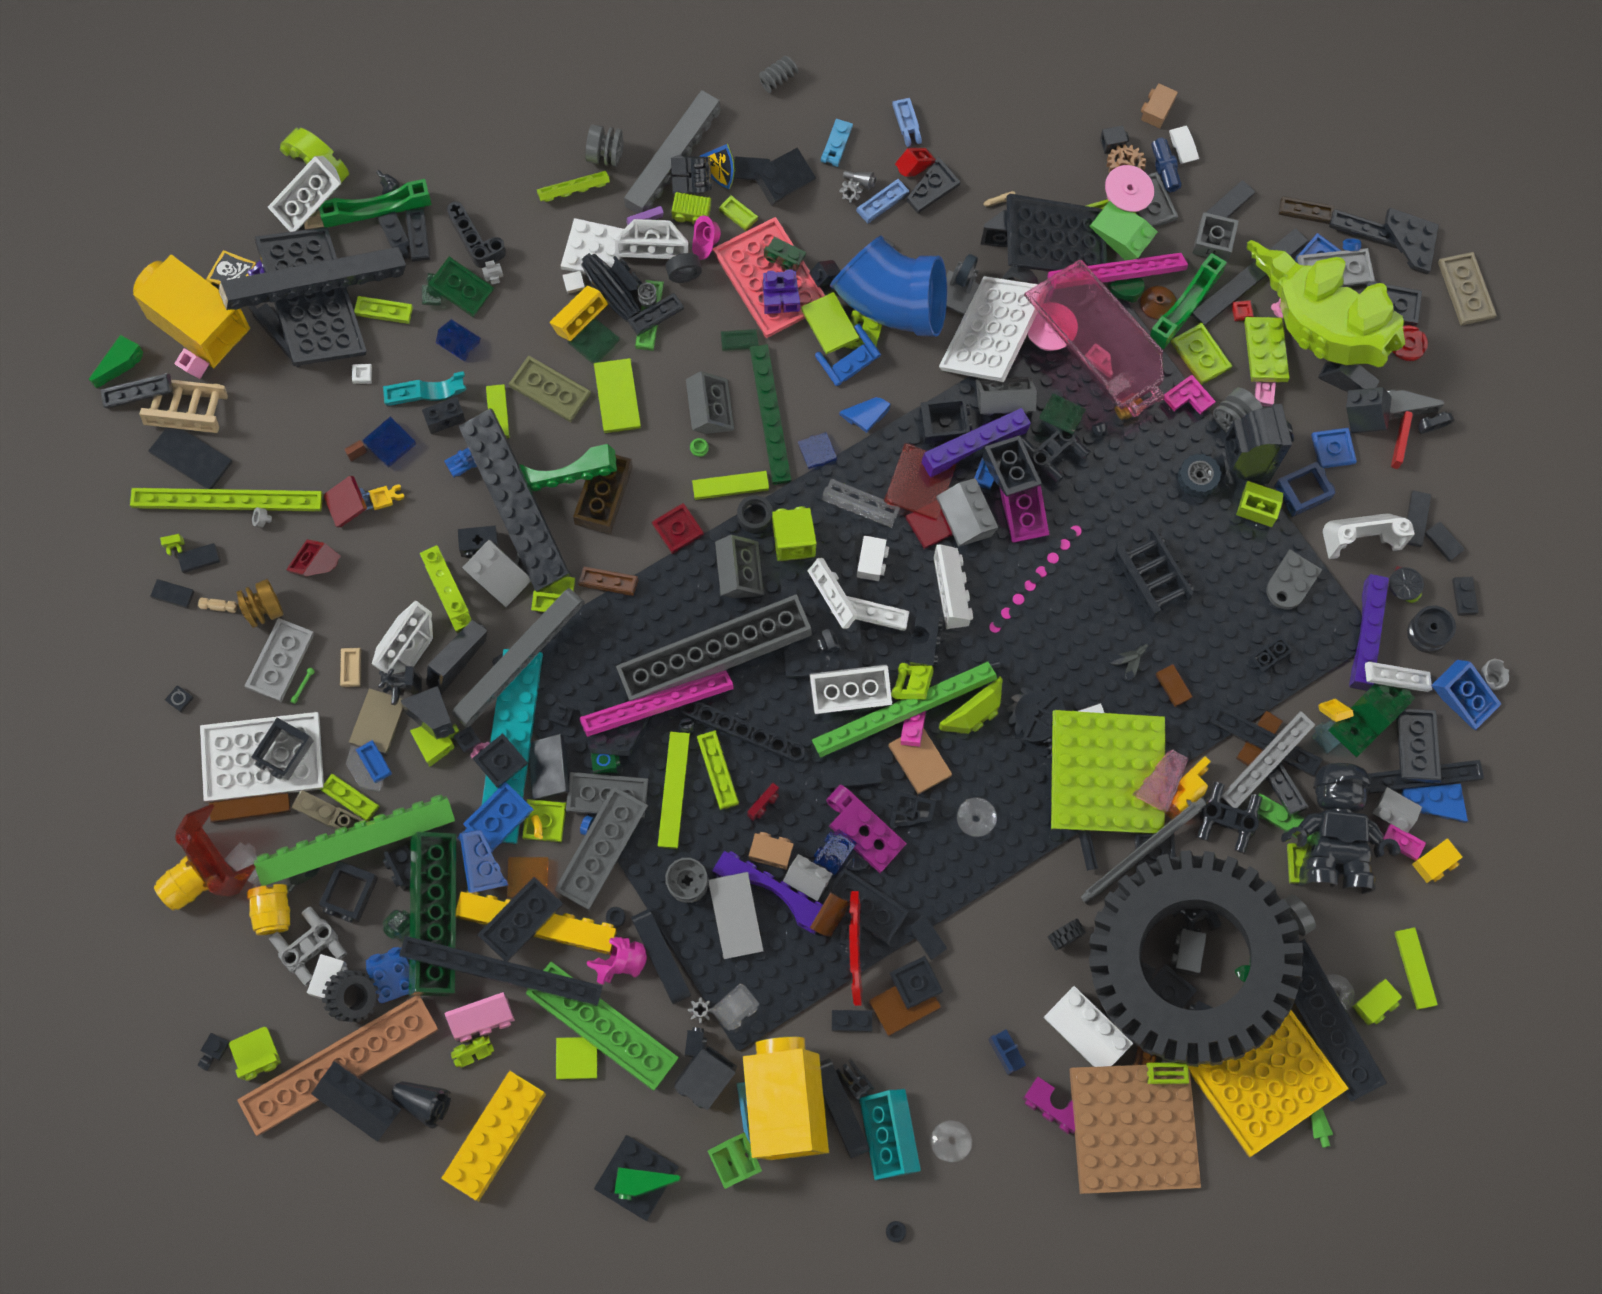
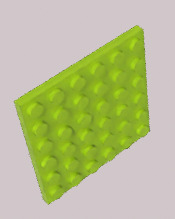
(1100, 766)

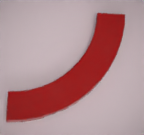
(854, 938)

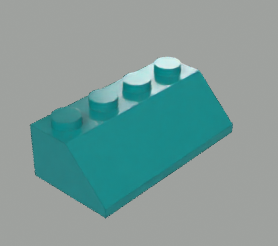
(890, 1134)

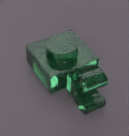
(429, 296)

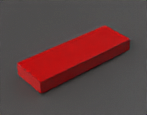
(1402, 439)

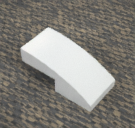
(1184, 144)

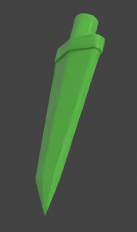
(1321, 1127)

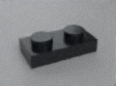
(1465, 596)
(852, 1020)

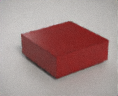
(1242, 310)

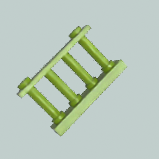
(446, 588)

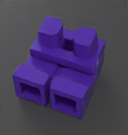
(779, 290)

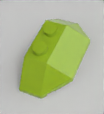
(975, 711)

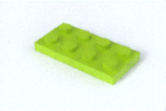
(1266, 349)

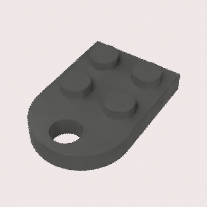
(1293, 579)

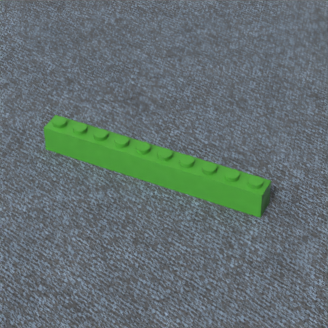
(354, 840)

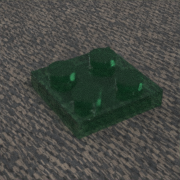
(594, 341)

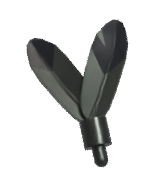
(1132, 657)
(301, 878)

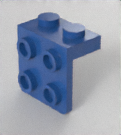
(389, 974)

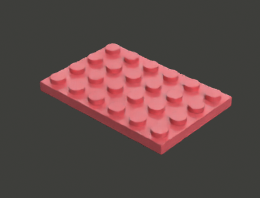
(745, 264)

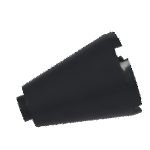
(422, 1101)

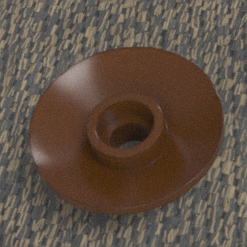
(1154, 308)

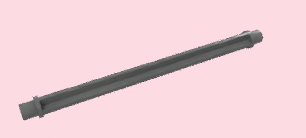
(1143, 850)

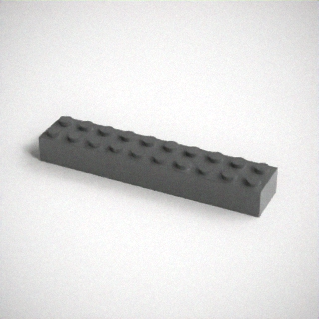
(716, 648)

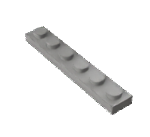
(1267, 760)

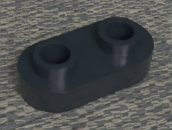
(1441, 420)

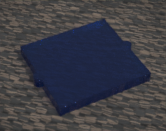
(817, 450)

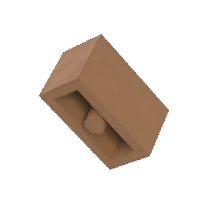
(1159, 105)
(771, 850)

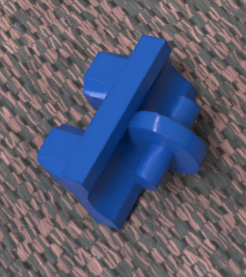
(460, 462)

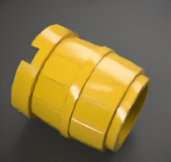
(180, 885)
(269, 909)

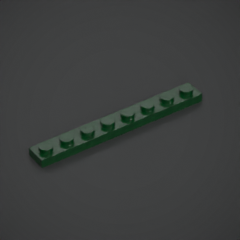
(770, 414)

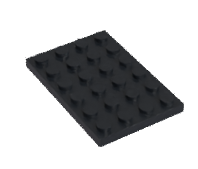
(1051, 234)

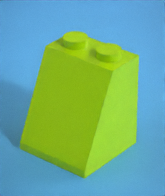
(794, 533)

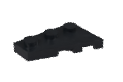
(934, 185)

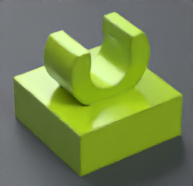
(172, 541)

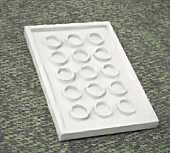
(991, 330)
(231, 771)

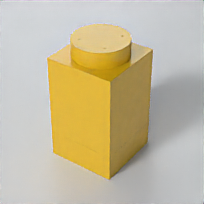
(189, 309)
(785, 1100)

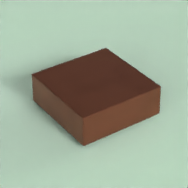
(355, 450)

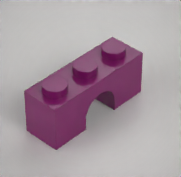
(1039, 1098)

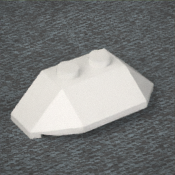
(650, 240)
(405, 640)

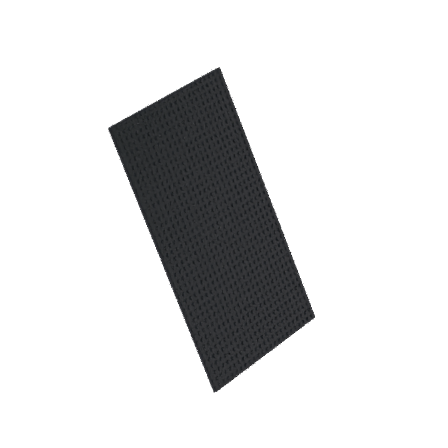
(1053, 640)

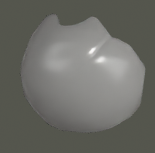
(1495, 674)

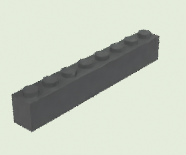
(679, 142)

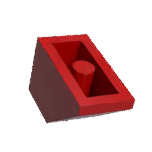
(914, 161)

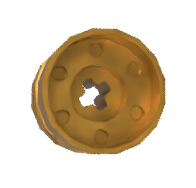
(259, 603)

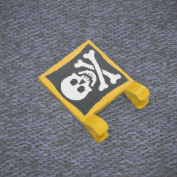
(229, 267)

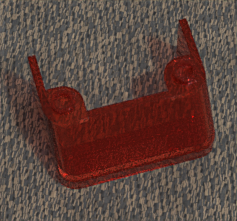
(207, 858)

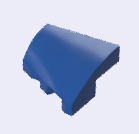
(866, 413)

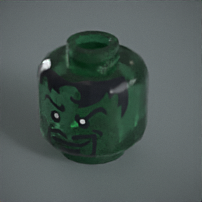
(396, 924)

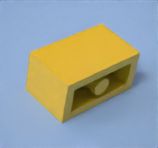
(1438, 860)

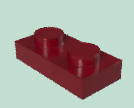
(768, 796)

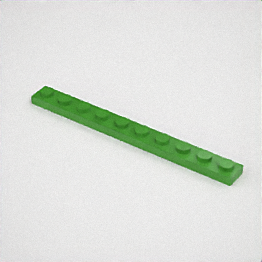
(903, 709)

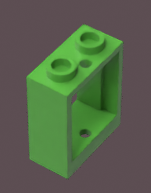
(734, 1152)

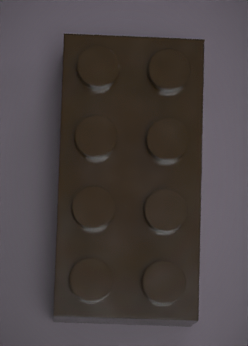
(602, 498)

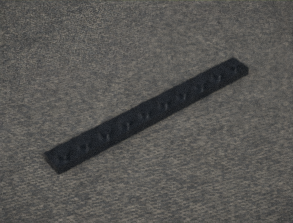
(500, 971)

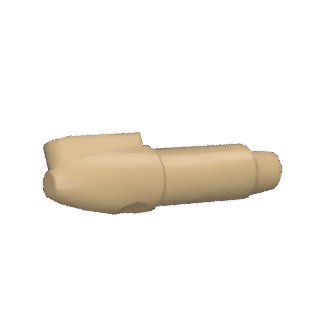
(996, 200)

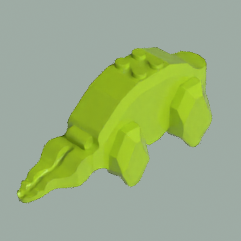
(1330, 317)

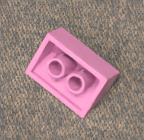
(480, 1017)

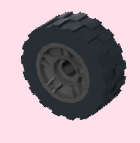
(1205, 467)

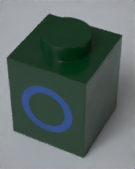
(604, 763)

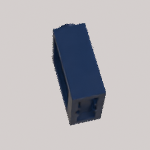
(1291, 500)

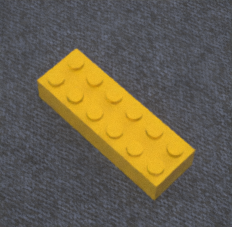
(493, 1136)

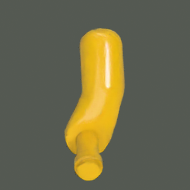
(538, 826)

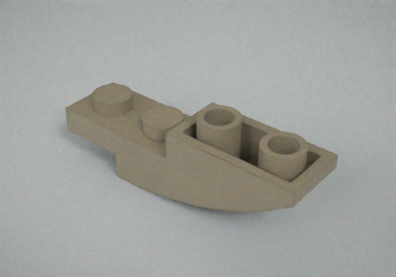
(324, 812)

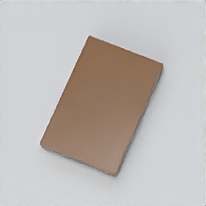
(921, 764)

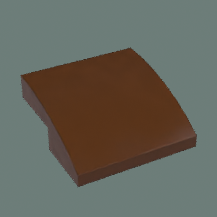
(830, 915)

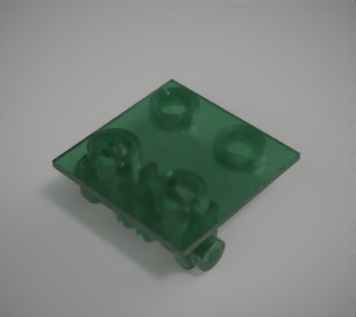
(1062, 413)

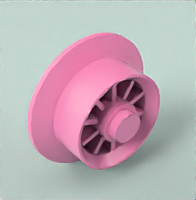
(1129, 188)
(1043, 335)

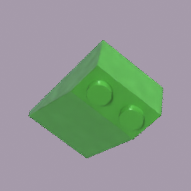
(1123, 231)

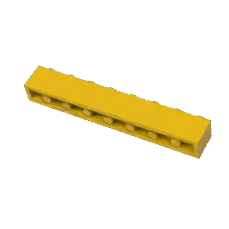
(558, 928)

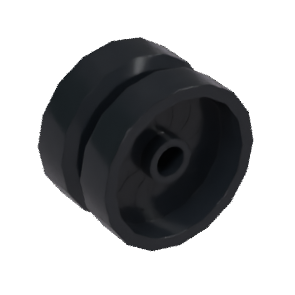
(1431, 629)

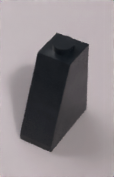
(1347, 376)
(429, 712)

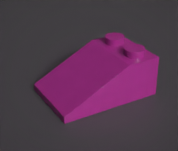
(1025, 514)

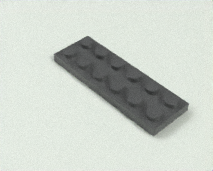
(601, 847)

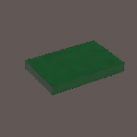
(461, 286)

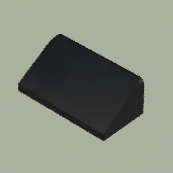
(746, 166)

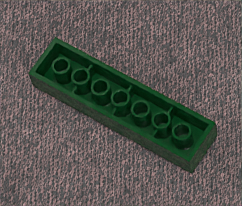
(432, 908)

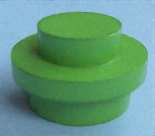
(699, 447)

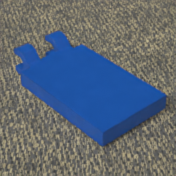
(499, 816)

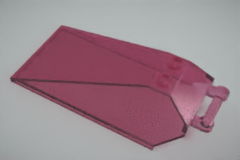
(1101, 336)

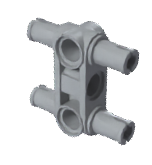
(308, 946)

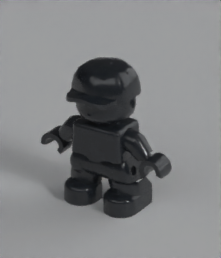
(1340, 832)

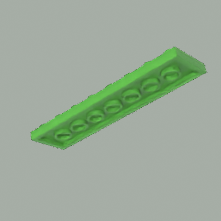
(611, 1034)

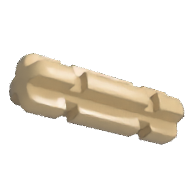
(217, 605)

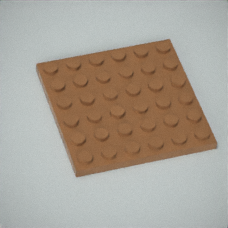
(1133, 1131)

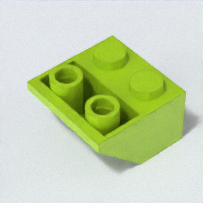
(1260, 504)

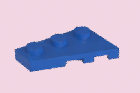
(1439, 801)
(480, 866)

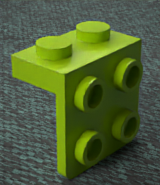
(254, 1054)

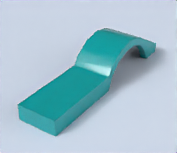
(422, 390)

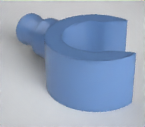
(365, 495)

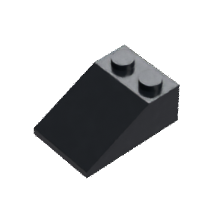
(784, 176)
(1011, 466)

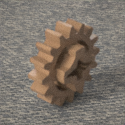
(1125, 156)

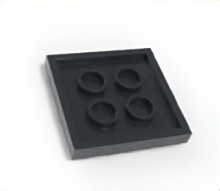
(637, 1157)

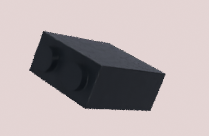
(705, 1076)

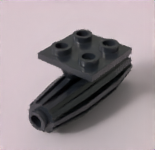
(613, 283)

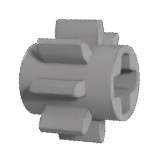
(854, 187)
(492, 272)
(696, 1006)

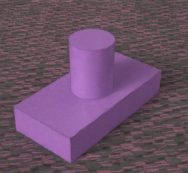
(651, 214)

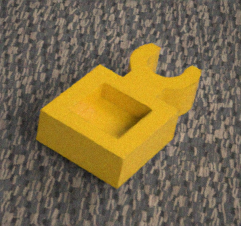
(383, 497)

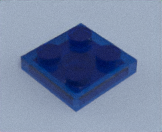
(389, 442)

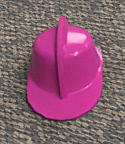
(705, 236)

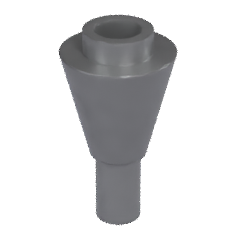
(866, 179)

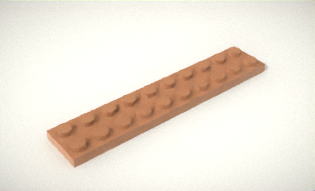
(357, 1051)

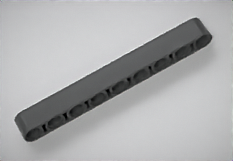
(517, 657)

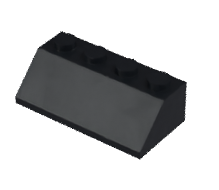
(356, 1100)

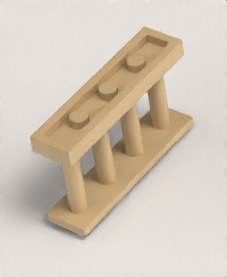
(187, 420)

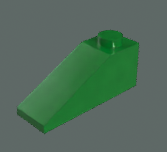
(119, 359)
(638, 1182)

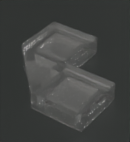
(360, 772)

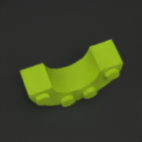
(307, 146)

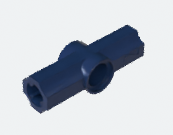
(1166, 165)

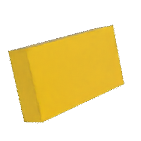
(1335, 710)

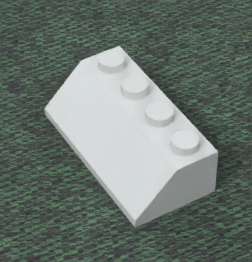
(305, 193)
(951, 587)
(850, 689)
(1088, 1029)

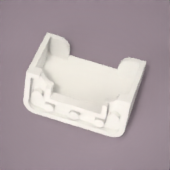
(1391, 528)

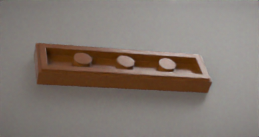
(250, 807)

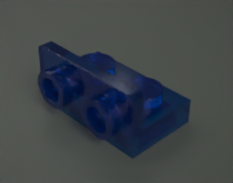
(457, 339)
(835, 851)

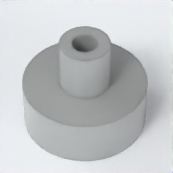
(260, 517)

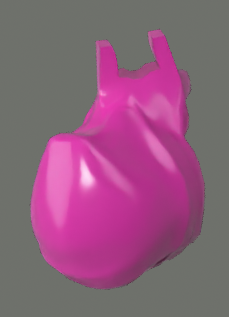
(625, 958)

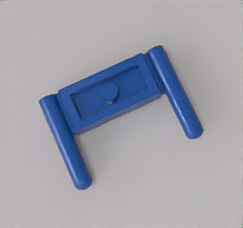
(853, 362)

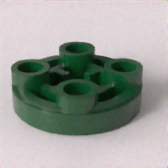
(1127, 289)

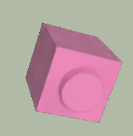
(191, 363)

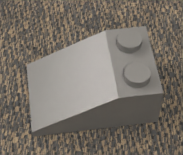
(497, 573)

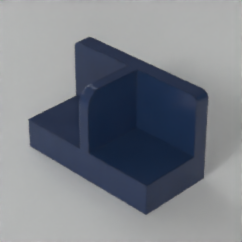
(1007, 1052)

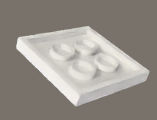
(589, 238)

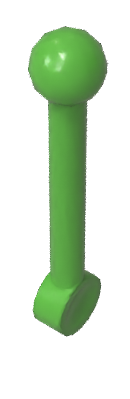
(310, 671)

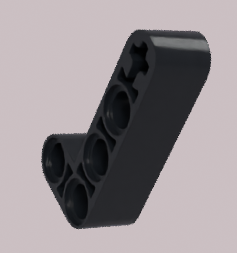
(470, 233)

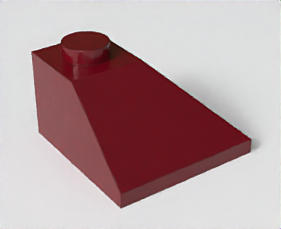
(313, 559)

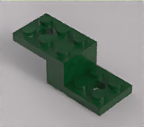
(1371, 716)

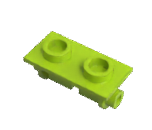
(464, 1053)

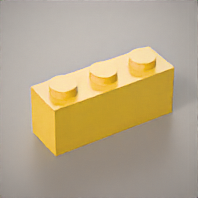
(578, 313)

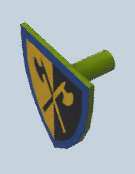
(722, 165)

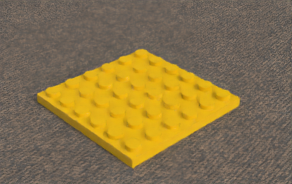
(1270, 1086)

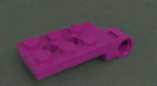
(855, 815)

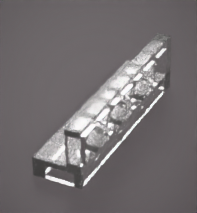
(859, 506)

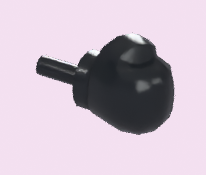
(388, 182)

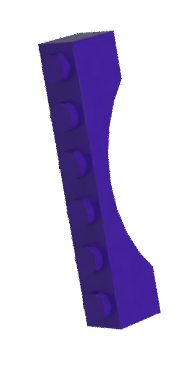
(950, 453)
(1371, 626)
(800, 906)

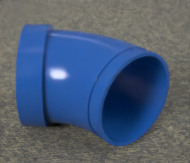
(895, 288)

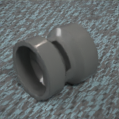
(647, 290)

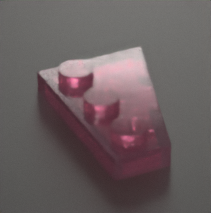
(1163, 782)

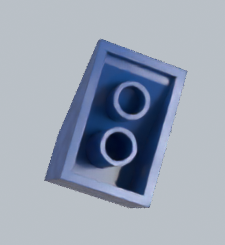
(1466, 693)

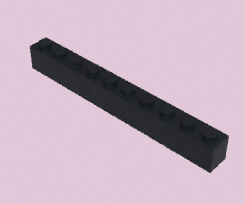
(311, 278)

